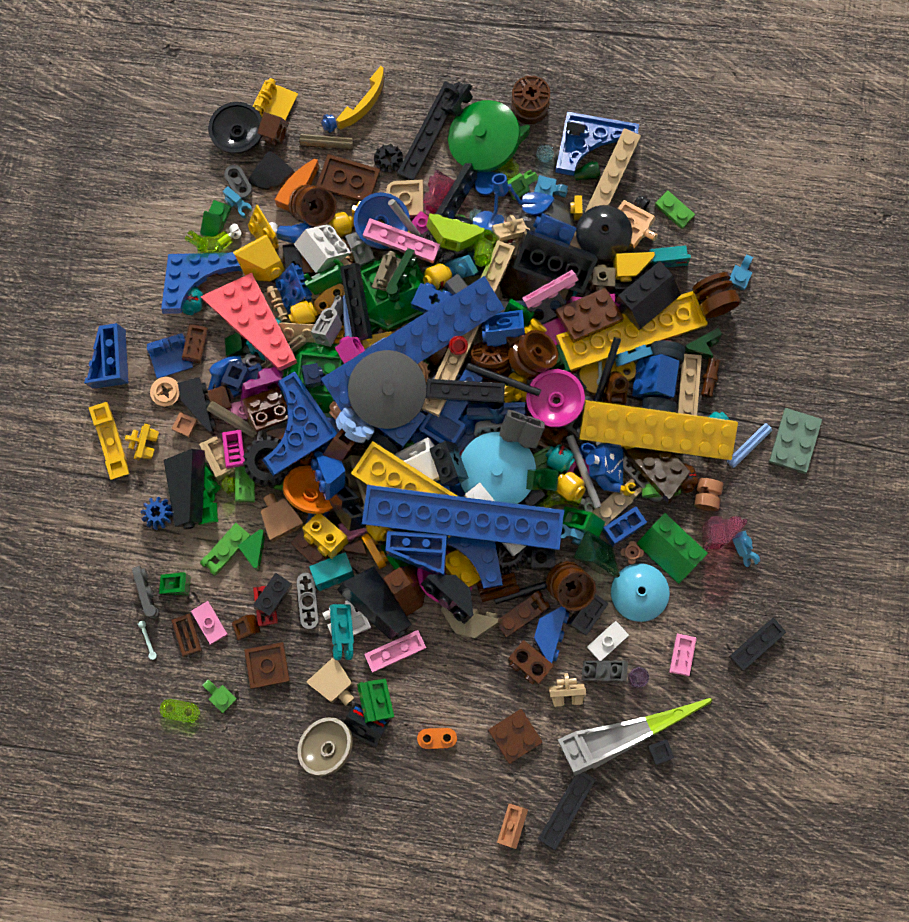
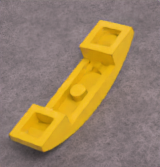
(351, 116)
(109, 440)

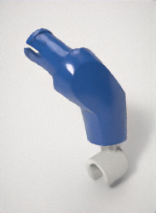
(289, 233)
(219, 368)

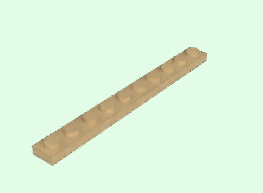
(611, 177)
(453, 363)

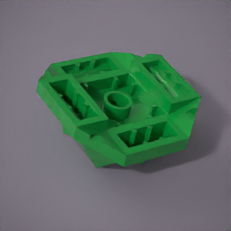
(382, 311)
(327, 359)

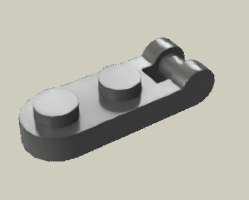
(145, 592)

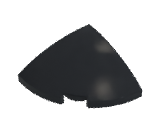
(270, 172)

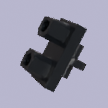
(455, 96)

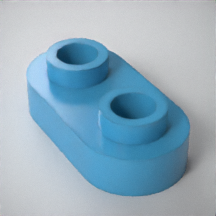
(625, 358)

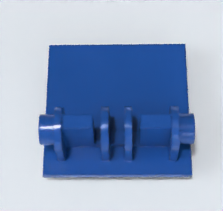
(292, 287)
(167, 355)

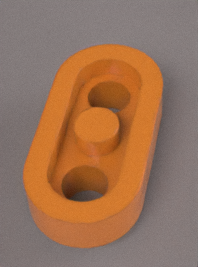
(437, 738)

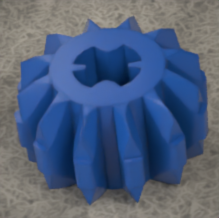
(151, 518)

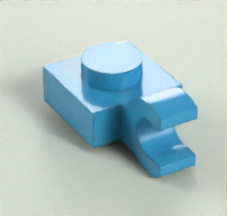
(548, 186)
(234, 199)
(741, 275)
(573, 534)
(744, 545)

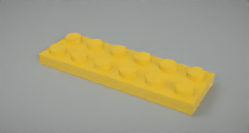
(384, 469)

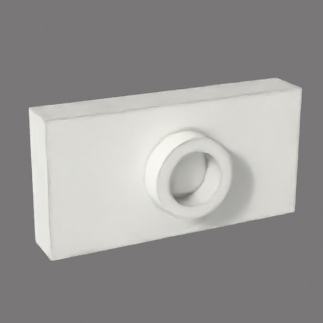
(607, 641)

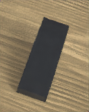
(347, 508)

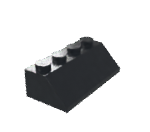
(552, 258)

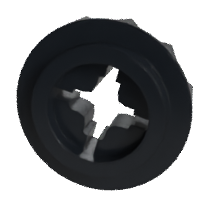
(384, 164)

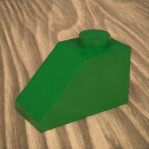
(583, 520)

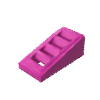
(233, 436)

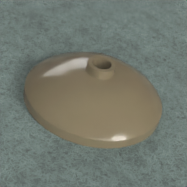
(318, 742)

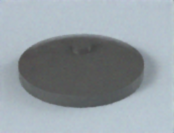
(387, 389)

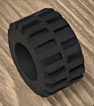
(251, 463)

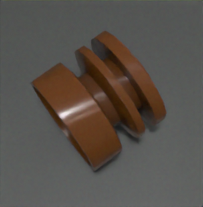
(527, 108)
(322, 205)
(716, 294)
(491, 358)
(570, 586)

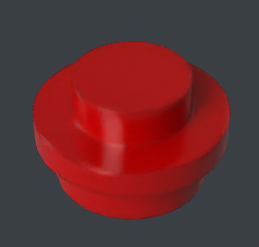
(458, 345)

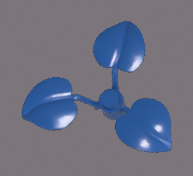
(487, 182)

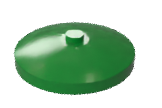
(484, 135)

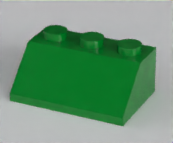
(671, 548)

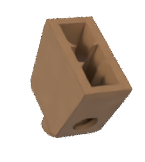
(279, 518)

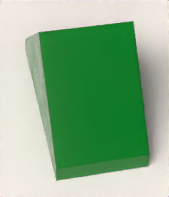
(253, 548)
(175, 584)

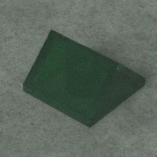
(597, 555)

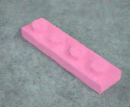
(401, 240)

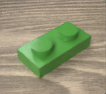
(674, 209)

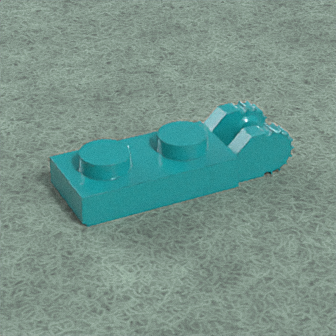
(341, 630)

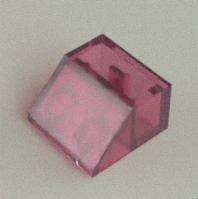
(438, 189)
(719, 532)

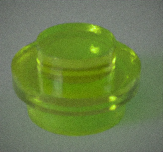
(228, 484)

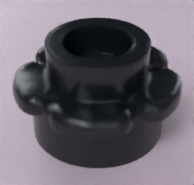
(642, 202)

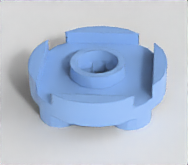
(354, 426)

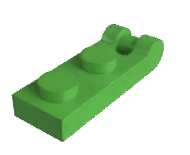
(225, 549)

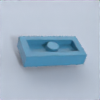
(463, 266)

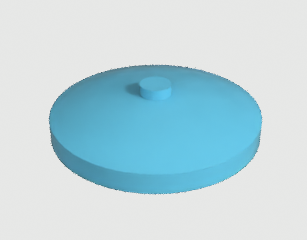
(498, 467)

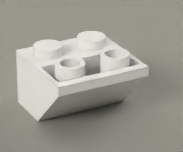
(321, 247)
(420, 458)

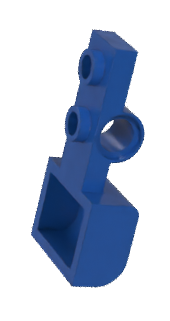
(448, 426)

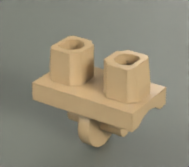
(511, 229)
(564, 688)

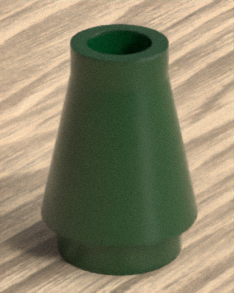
(588, 171)

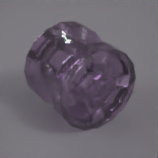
(639, 674)

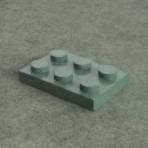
(795, 440)

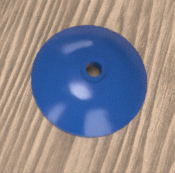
(377, 208)

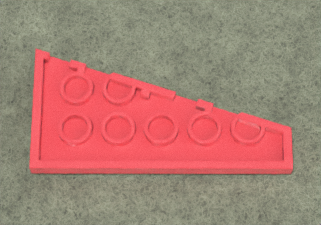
(249, 315)

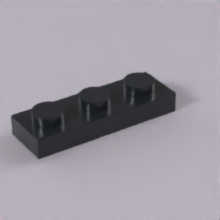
(757, 644)

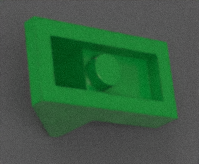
(214, 219)

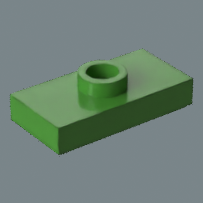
(243, 486)

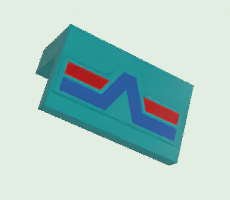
(671, 256)

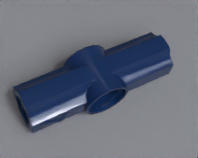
(493, 411)

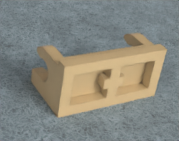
(216, 458)

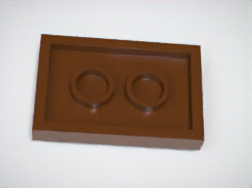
(348, 178)
(589, 315)

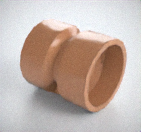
(708, 494)

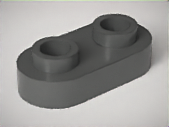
(238, 183)

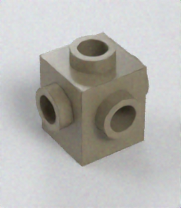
(602, 278)

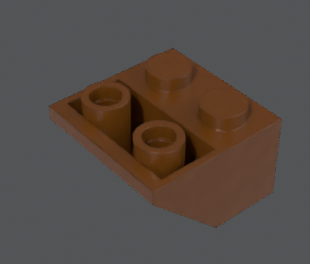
(265, 409)

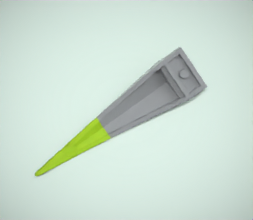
(598, 745)

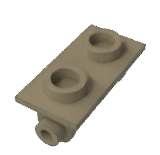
(386, 270)

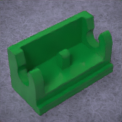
(324, 279)

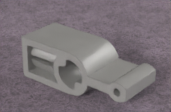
(328, 323)

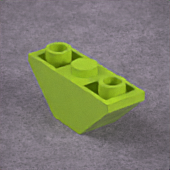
(453, 233)

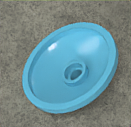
(633, 604)

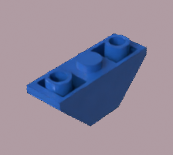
(329, 473)
(549, 633)

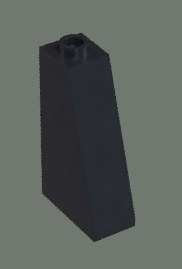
(186, 486)
(376, 602)

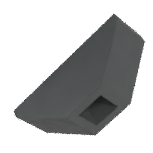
(605, 671)

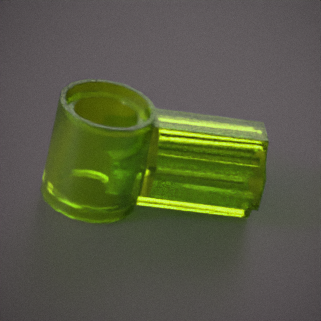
(484, 247)

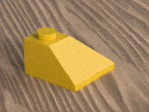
(260, 260)
(630, 265)

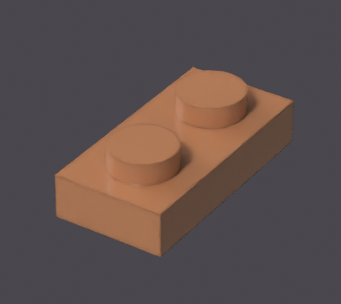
(512, 826)

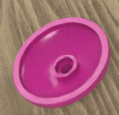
(553, 385)

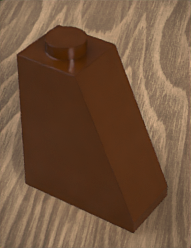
(406, 588)

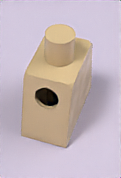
(332, 682)

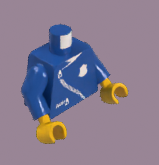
(607, 467)

